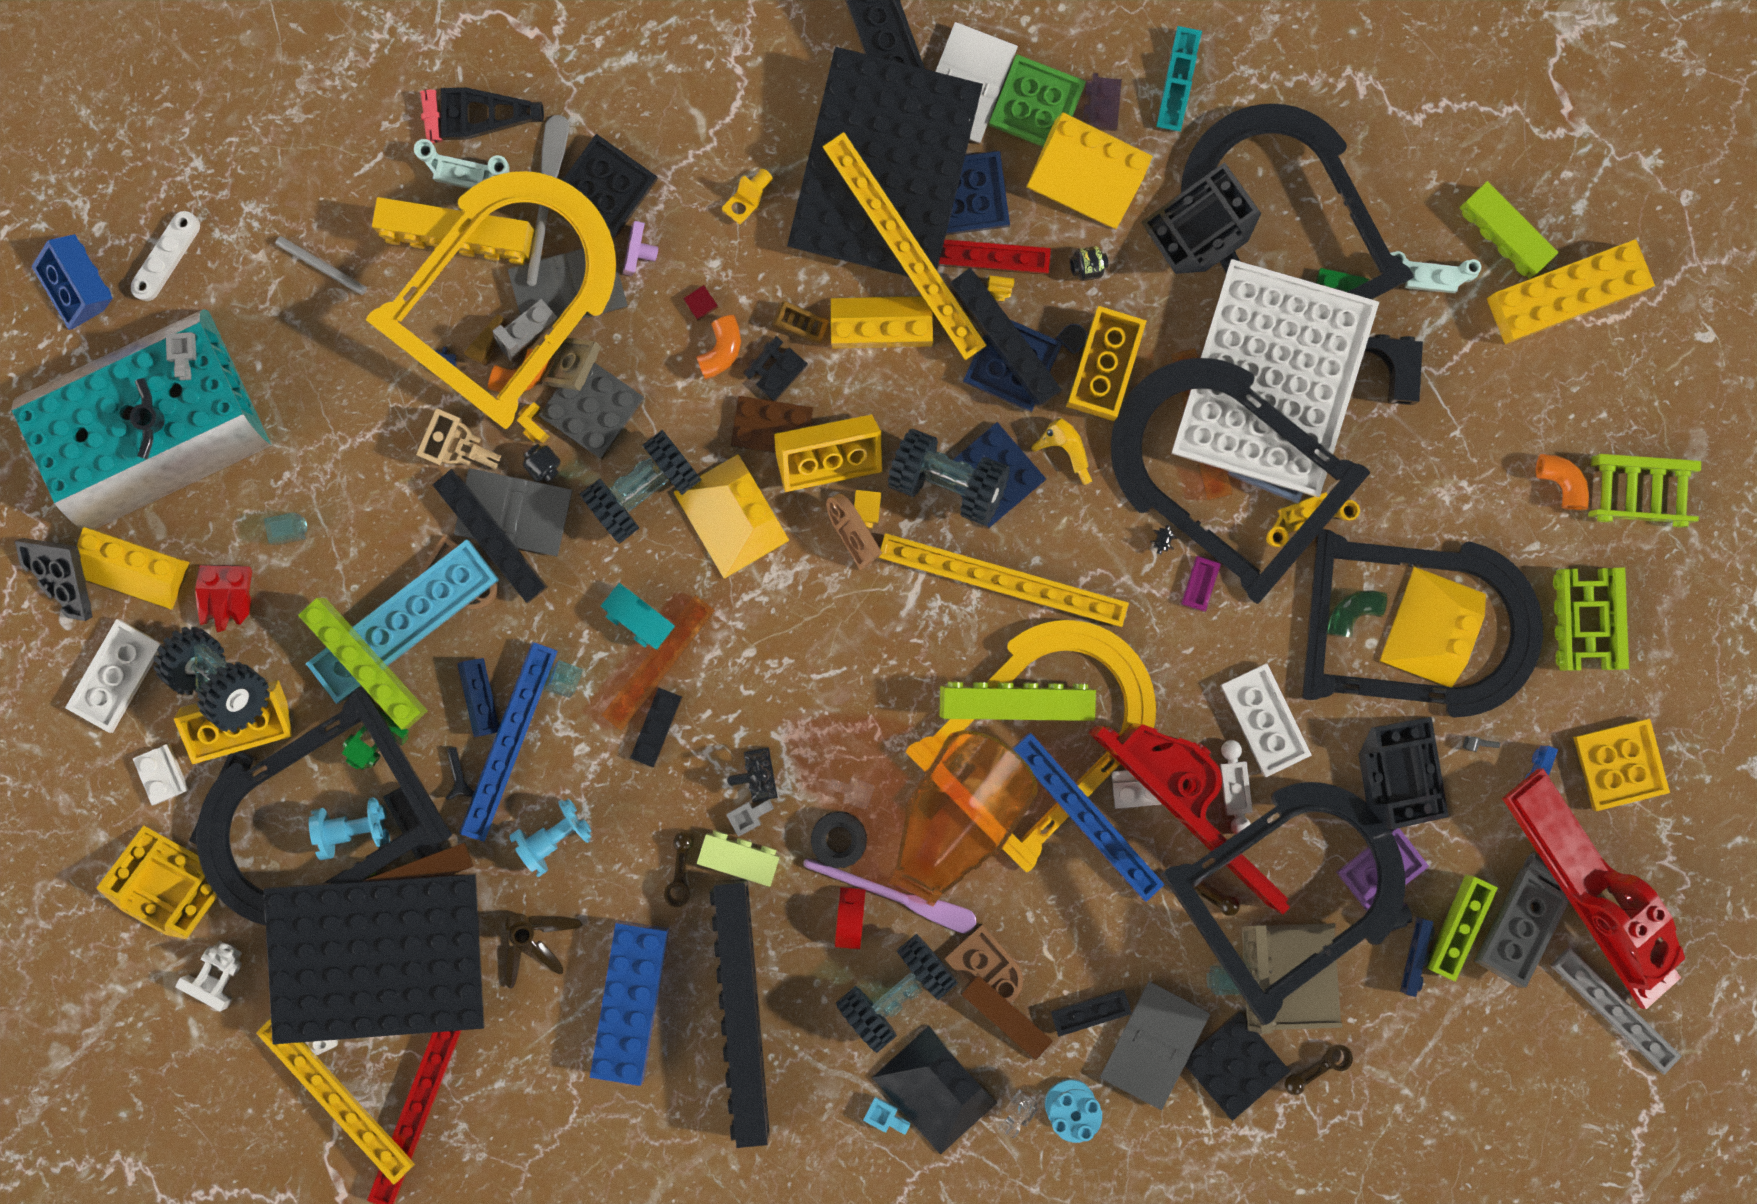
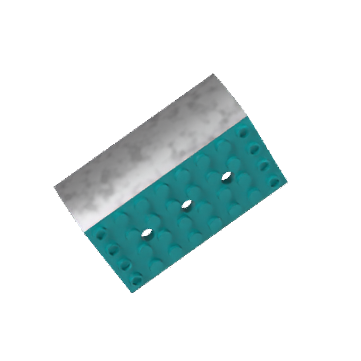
(103, 476)

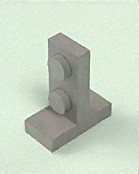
(524, 330)

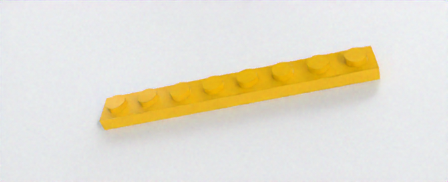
(341, 1105)

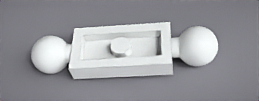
(1235, 786)

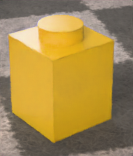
(868, 506)

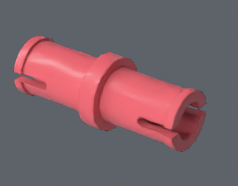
(431, 115)

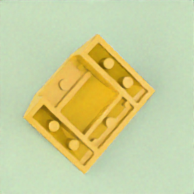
(732, 516)
(1434, 628)
(159, 884)

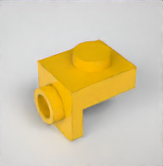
(532, 430)

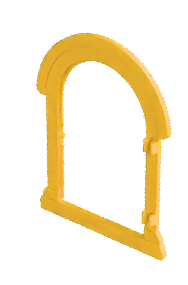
(478, 204)
(1027, 647)

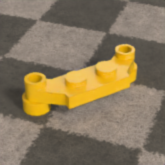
(1295, 515)

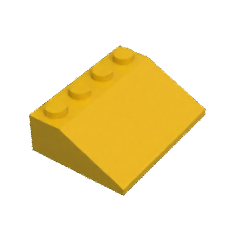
(1089, 170)

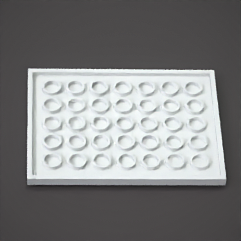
(1305, 359)

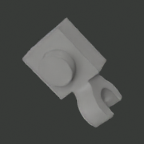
(181, 350)
(746, 817)

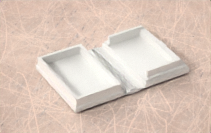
(978, 59)

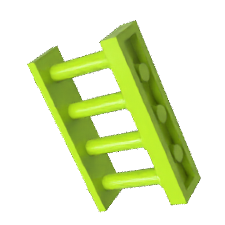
(1658, 468)

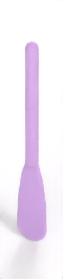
(942, 912)

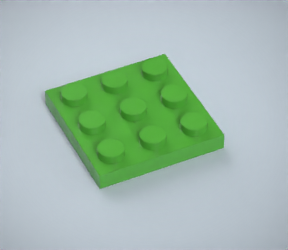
(1034, 99)

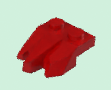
(223, 594)

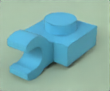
(883, 1115)

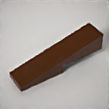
(440, 863)
(1006, 1016)

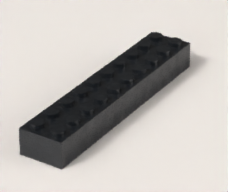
(742, 1013)

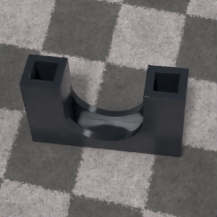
(1404, 366)

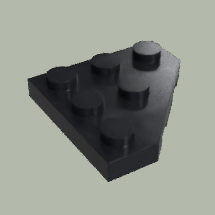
(58, 574)

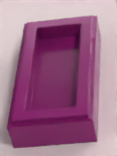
(1200, 583)

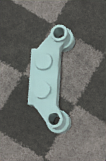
(458, 171)
(1439, 277)

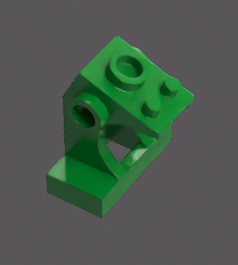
(363, 756)

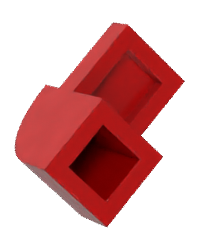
(850, 918)

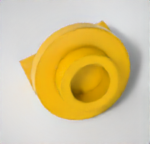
(1000, 287)

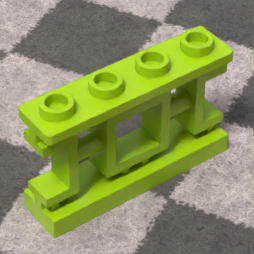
(1611, 613)

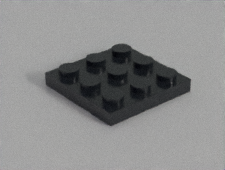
(610, 182)
(1235, 1066)

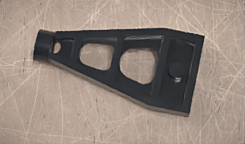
(455, 113)

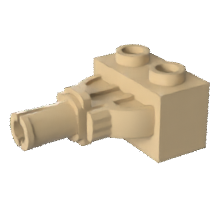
(449, 441)

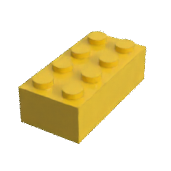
(1106, 363)

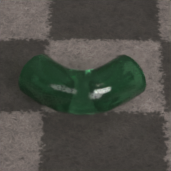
(1354, 606)

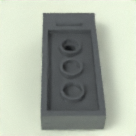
(1518, 933)

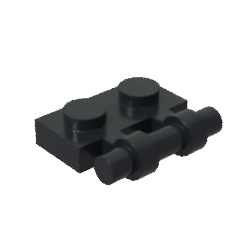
(781, 374)

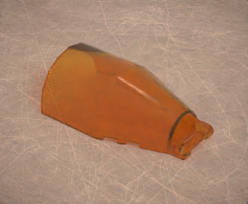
(961, 813)

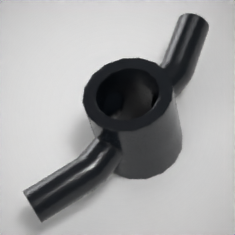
(138, 413)

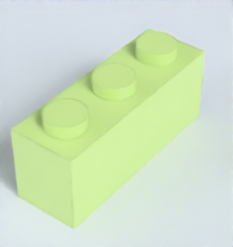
(739, 858)

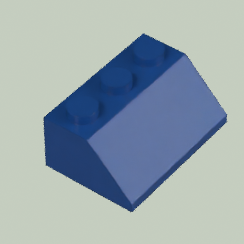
(71, 280)

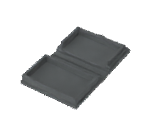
(559, 283)
(525, 510)
(1155, 1045)

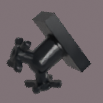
(758, 775)

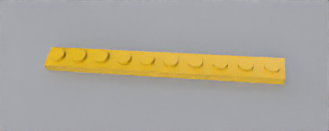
(904, 245)
(1003, 580)

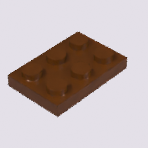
(760, 419)

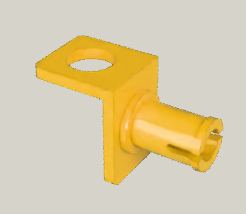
(748, 194)

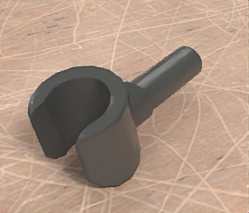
(1472, 743)

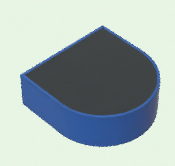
(1073, 337)

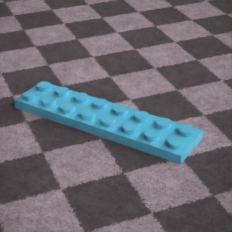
(411, 615)

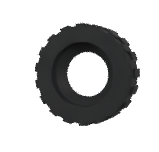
(833, 858)

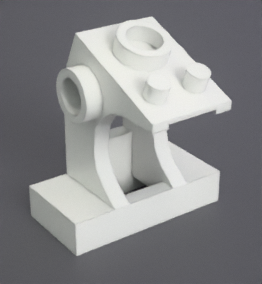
(207, 987)

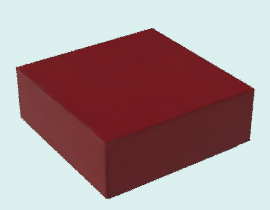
(700, 302)

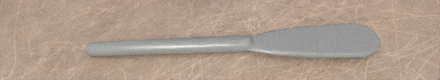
(553, 150)

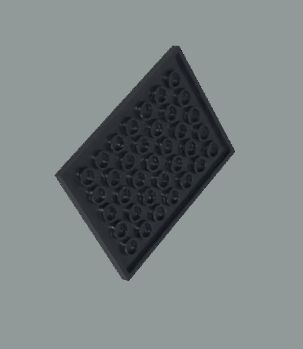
(912, 138)
(374, 958)

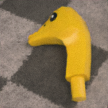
(1064, 435)

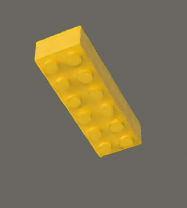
(429, 225)
(1570, 291)

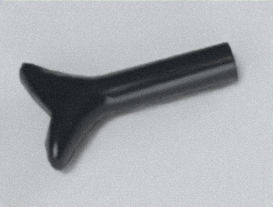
(459, 786)

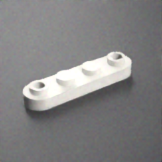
(165, 256)

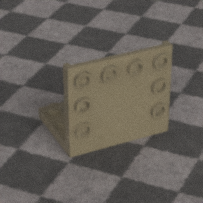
(1276, 950)

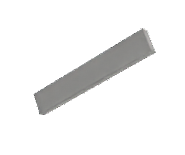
(1616, 1010)

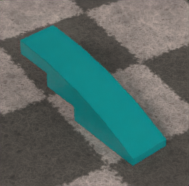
(1179, 78)

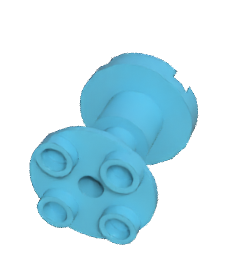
(328, 831)
(543, 842)
(1073, 1110)

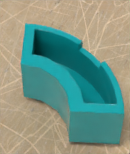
(637, 616)

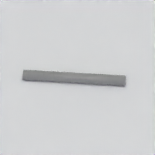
(321, 265)

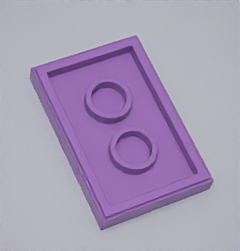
(1361, 871)

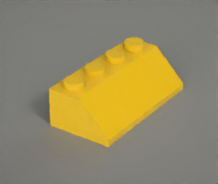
(881, 322)
(829, 452)
(131, 567)
(207, 741)

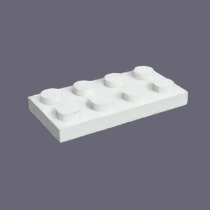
(114, 676)
(1265, 720)

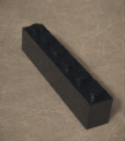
(1004, 338)

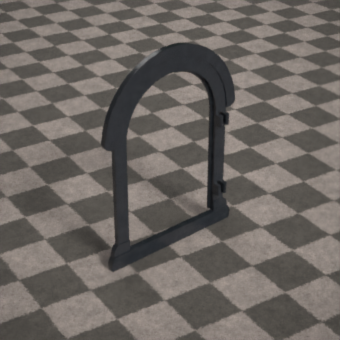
(1328, 147)
(1144, 494)
(1474, 559)
(237, 781)
(1373, 926)

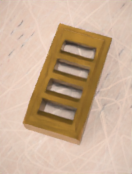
(796, 330)
(484, 345)

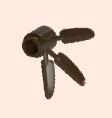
(521, 933)

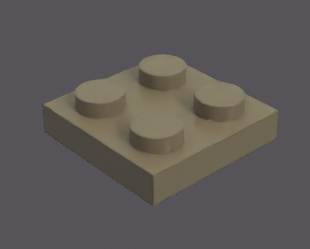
(571, 364)

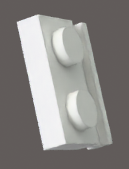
(160, 774)
(1129, 792)

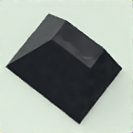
(1204, 222)
(1403, 774)
(934, 1090)

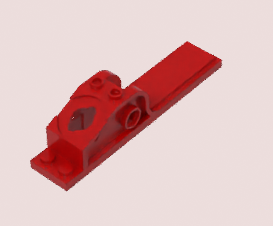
(1164, 776)
(1623, 933)

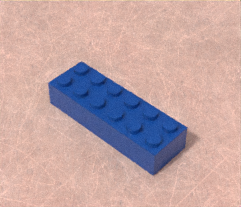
(629, 1003)

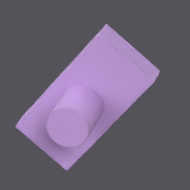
(637, 250)

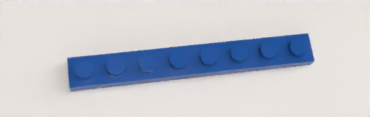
(508, 741)
(1088, 818)

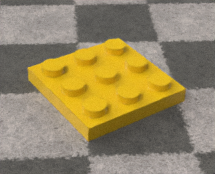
(1621, 764)

